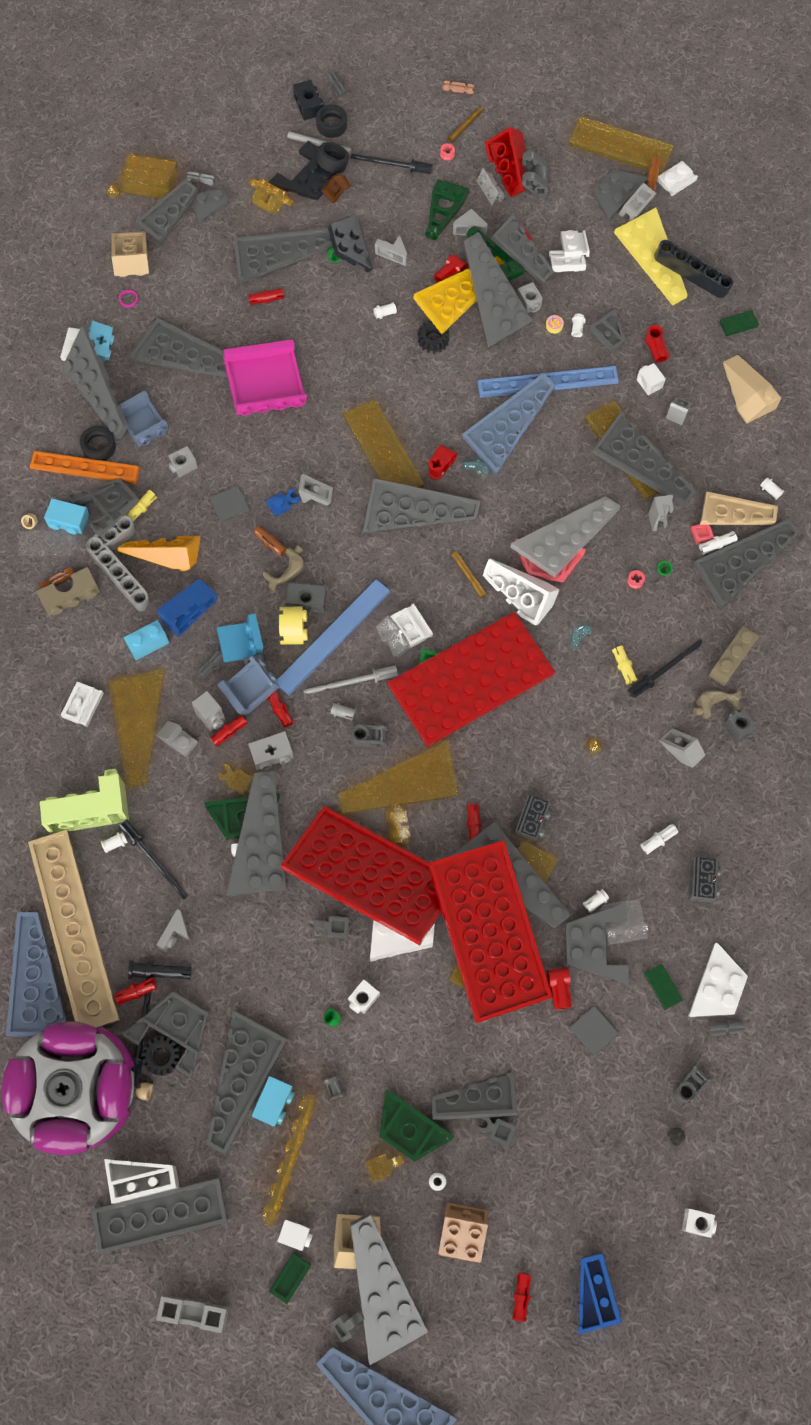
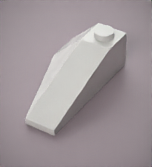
(529, 594)

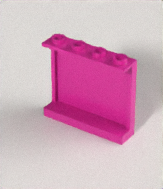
(264, 377)

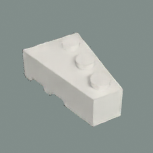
(389, 943)
(136, 1179)

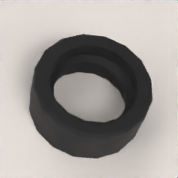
(334, 111)
(334, 150)
(95, 431)

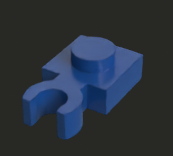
(281, 503)

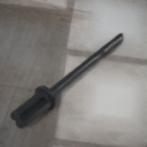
(414, 165)
(648, 681)
(136, 839)
(137, 1060)

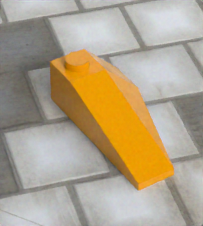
(174, 554)

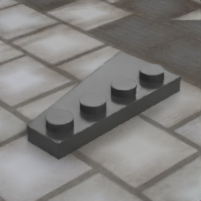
(515, 243)

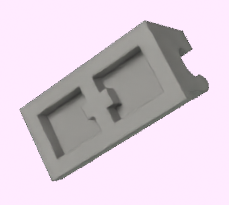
(637, 201)
(659, 510)

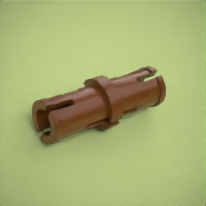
(270, 541)

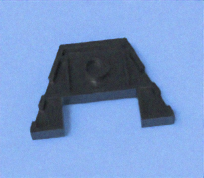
(309, 180)

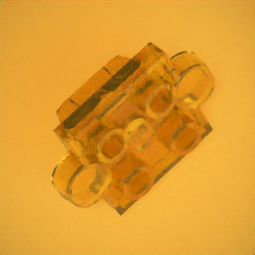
(261, 193)

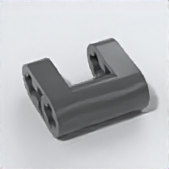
(537, 178)

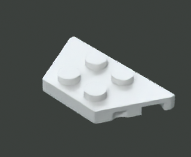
(719, 986)

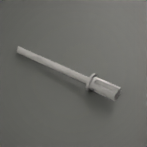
(379, 674)

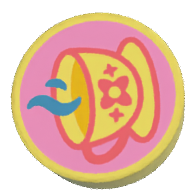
(554, 324)

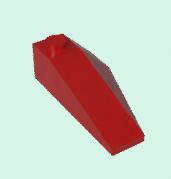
(506, 153)

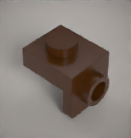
(335, 187)

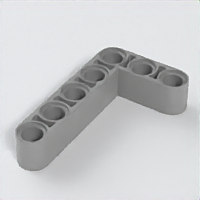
(115, 566)

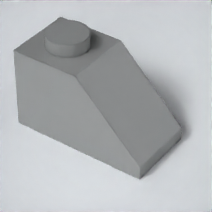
(683, 747)

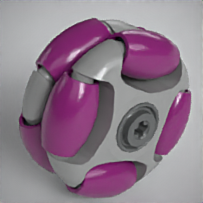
(43, 1086)

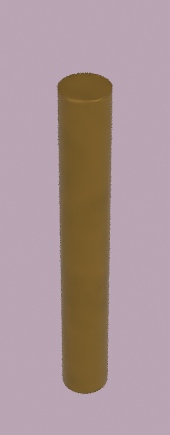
(465, 124)
(469, 575)

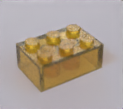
(148, 176)

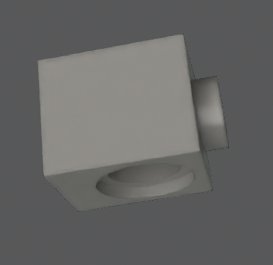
(530, 297)
(182, 455)

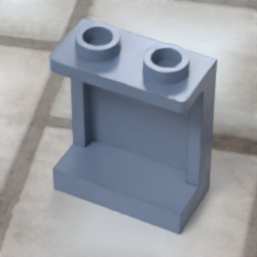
(143, 419)
(249, 686)

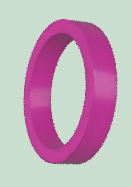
(130, 305)

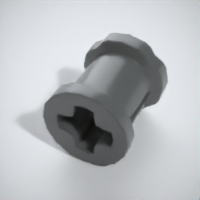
(334, 1088)

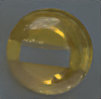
(113, 191)
(594, 745)

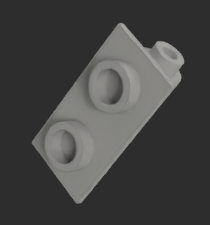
(489, 187)

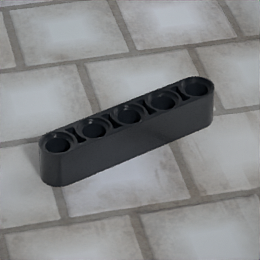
(693, 269)

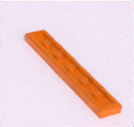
(84, 467)

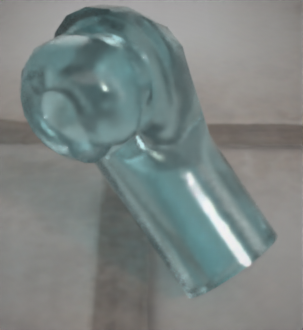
(478, 466)
(579, 634)

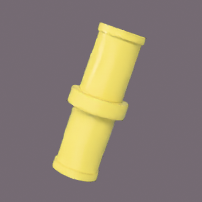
(141, 507)
(624, 665)

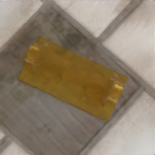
(396, 817)

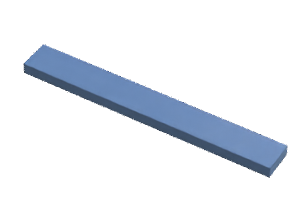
(561, 379)
(332, 637)

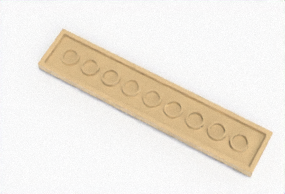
(73, 930)

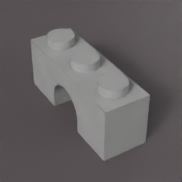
(193, 1313)

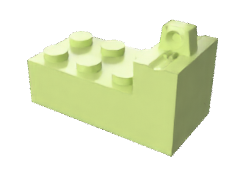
(89, 809)

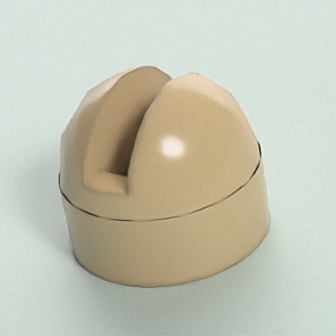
(26, 520)
(144, 1091)

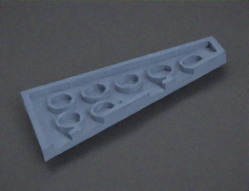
(502, 429)
(33, 988)
(376, 1396)

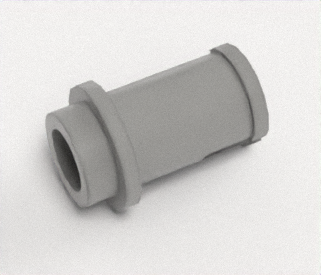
(342, 711)

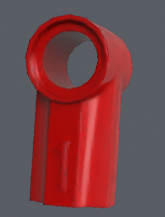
(452, 267)
(657, 344)
(559, 986)

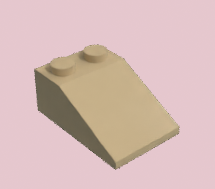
(130, 254)

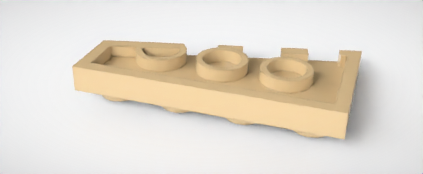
(730, 510)

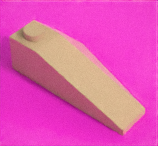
(750, 390)

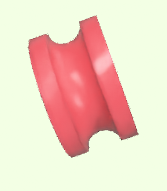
(447, 147)
(632, 583)

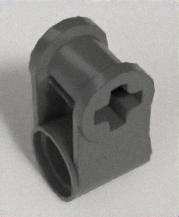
(371, 736)
(694, 1082)

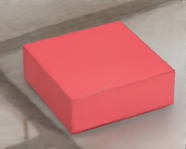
(702, 533)

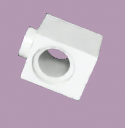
(650, 379)
(363, 988)
(690, 1219)
(295, 1235)

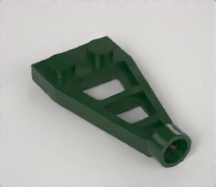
(449, 192)
(510, 268)

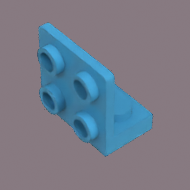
(240, 640)

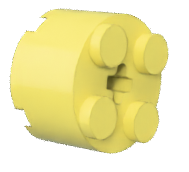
(292, 625)

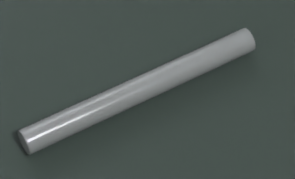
(317, 142)

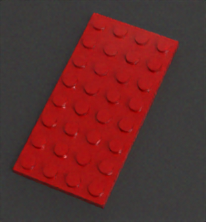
(470, 679)
(366, 874)
(489, 931)

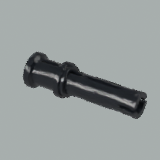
(148, 970)

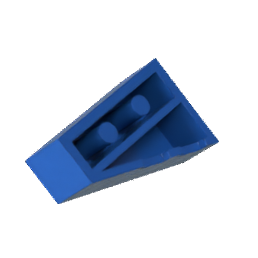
(186, 607)
(597, 1298)

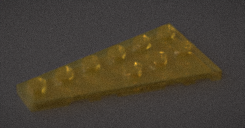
(135, 712)
(410, 782)

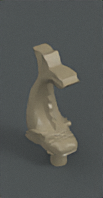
(296, 567)
(710, 697)

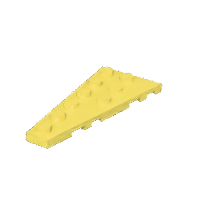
(642, 239)

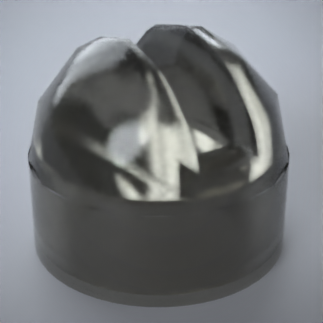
(676, 1136)

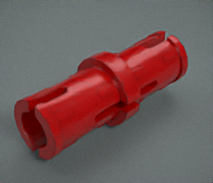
(266, 296)
(280, 710)
(228, 730)
(473, 820)
(135, 991)
(522, 1297)

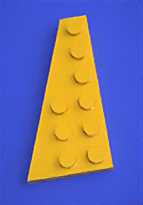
(448, 299)

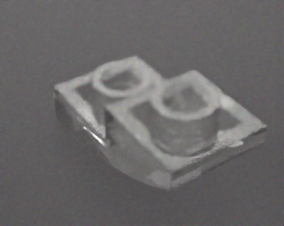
(393, 635)

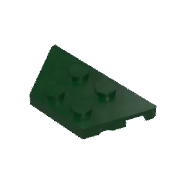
(229, 815)
(409, 1129)

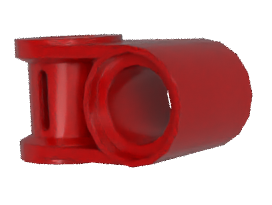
(440, 462)

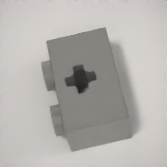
(209, 711)
(280, 746)

